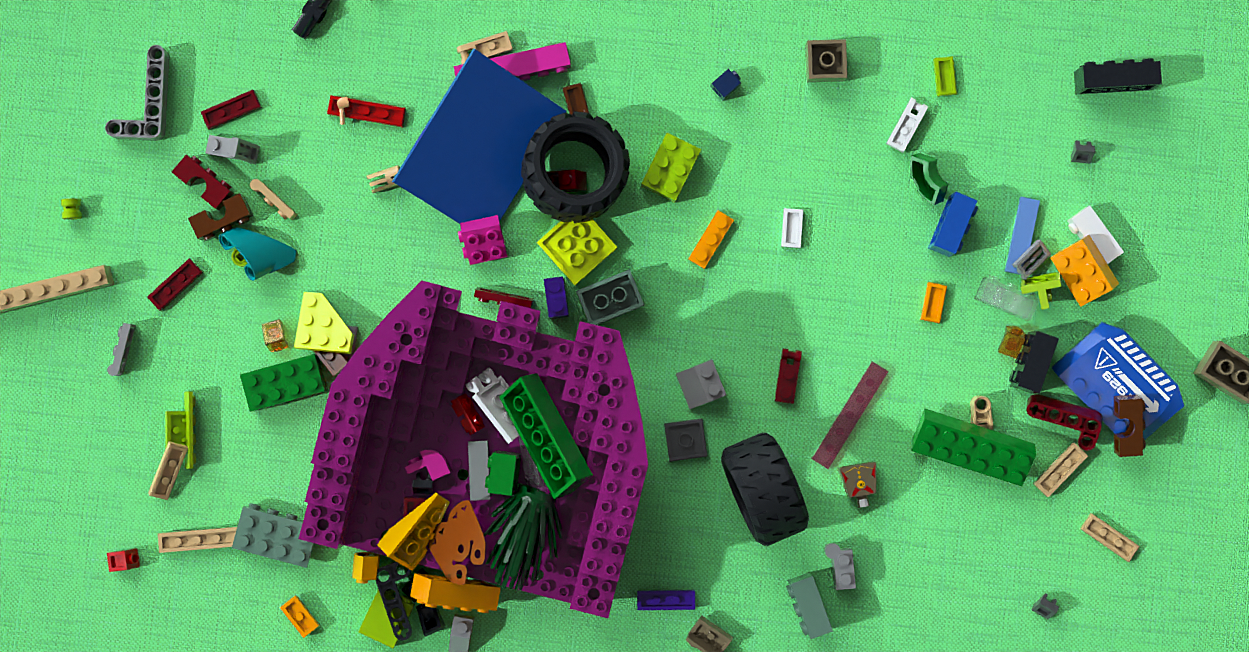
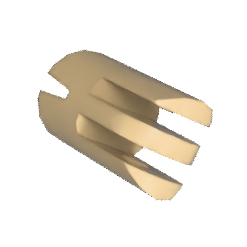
(389, 173)

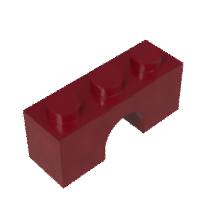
(190, 170)

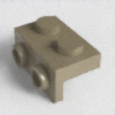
(708, 636)

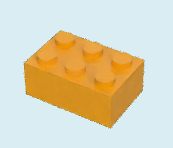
(1084, 270)

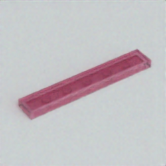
(849, 415)

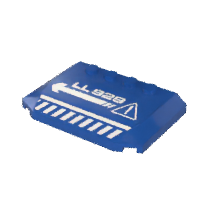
(1115, 365)

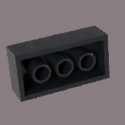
(1117, 77)

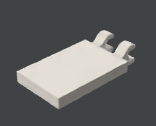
(490, 403)

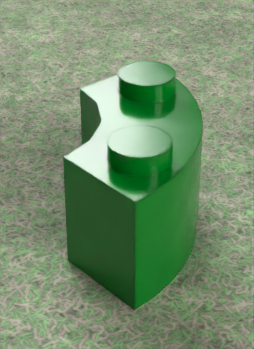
(926, 178)

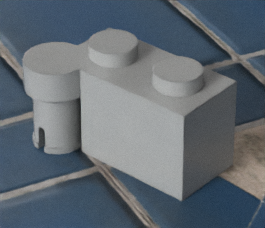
(841, 566)

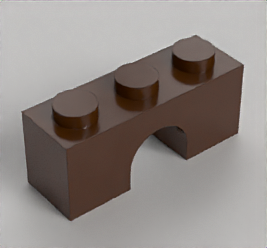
(236, 212)
(1131, 441)

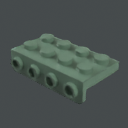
(272, 535)

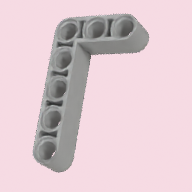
(150, 102)

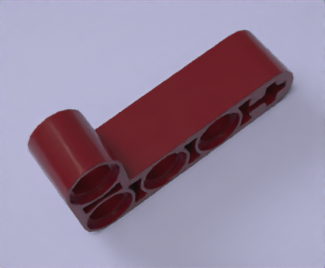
(1063, 417)

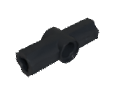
(312, 14)

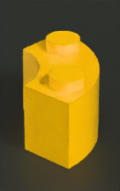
(365, 566)

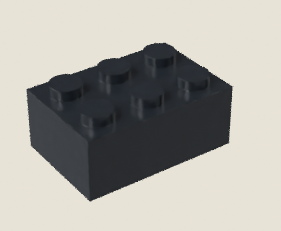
(1033, 362)

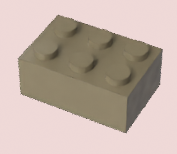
(1226, 371)

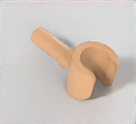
(342, 103)

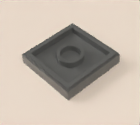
(685, 439)

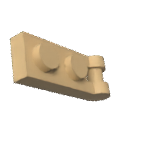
(488, 46)
(272, 199)

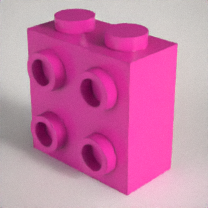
(482, 240)

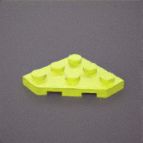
(322, 327)

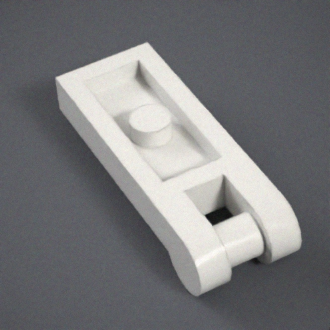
(906, 125)

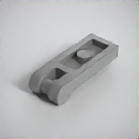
(121, 350)

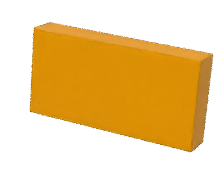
(933, 302)

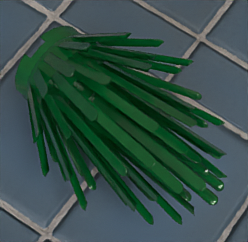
(523, 534)

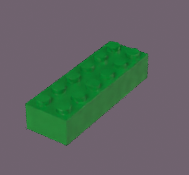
(545, 435)
(973, 447)

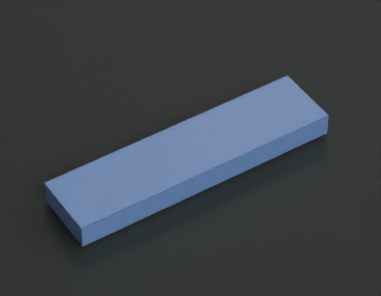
(1022, 231)

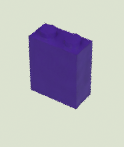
(556, 297)

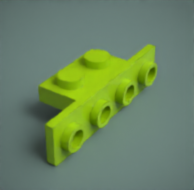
(180, 428)

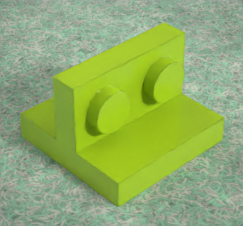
(1043, 285)

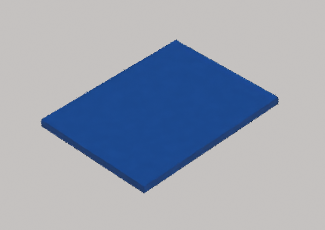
(476, 142)

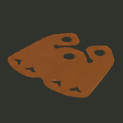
(457, 532)

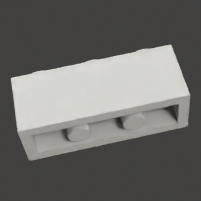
(1088, 223)

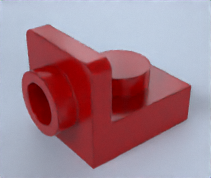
(123, 560)

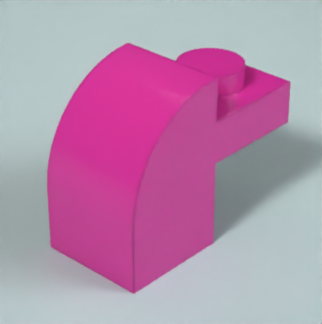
(433, 460)

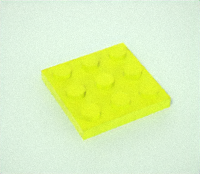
(577, 247)

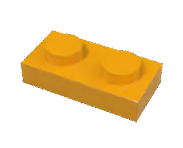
(299, 616)

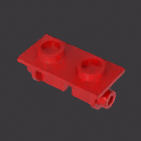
(472, 421)

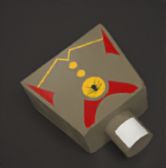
(859, 481)

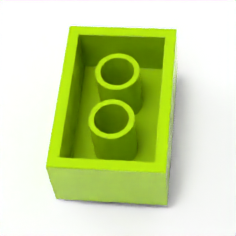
(670, 167)

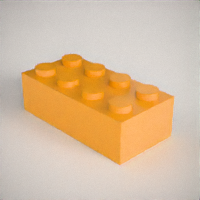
(438, 590)

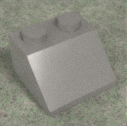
(700, 384)

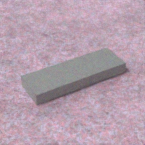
(478, 469)

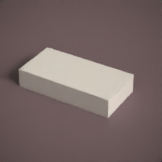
(792, 228)

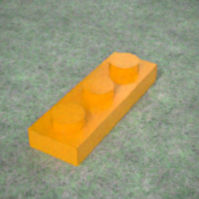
(711, 239)

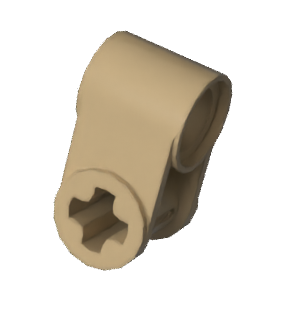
(983, 415)

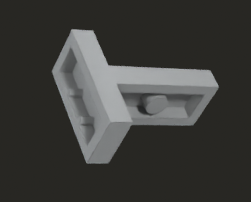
(232, 148)

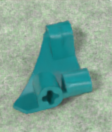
(260, 251)

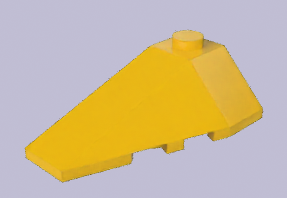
(409, 537)

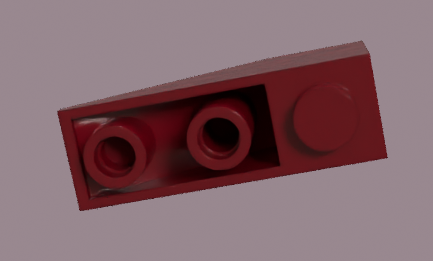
(569, 180)

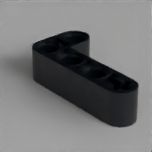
(397, 601)

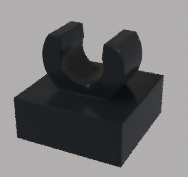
(422, 486)

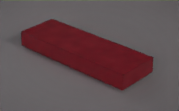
(230, 109)
(175, 284)

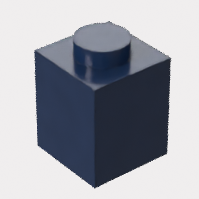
(726, 84)

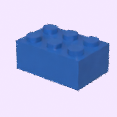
(953, 224)

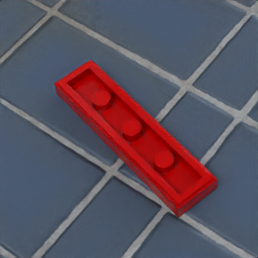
(369, 112)

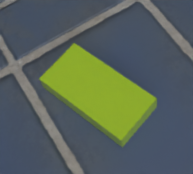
(944, 76)

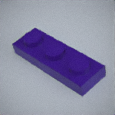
(665, 599)

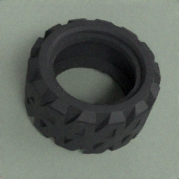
(587, 130)
(765, 489)

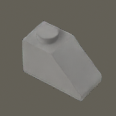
(461, 633)

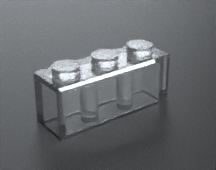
(1007, 298)

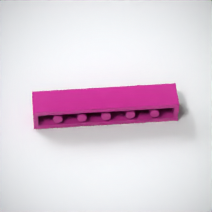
(533, 62)

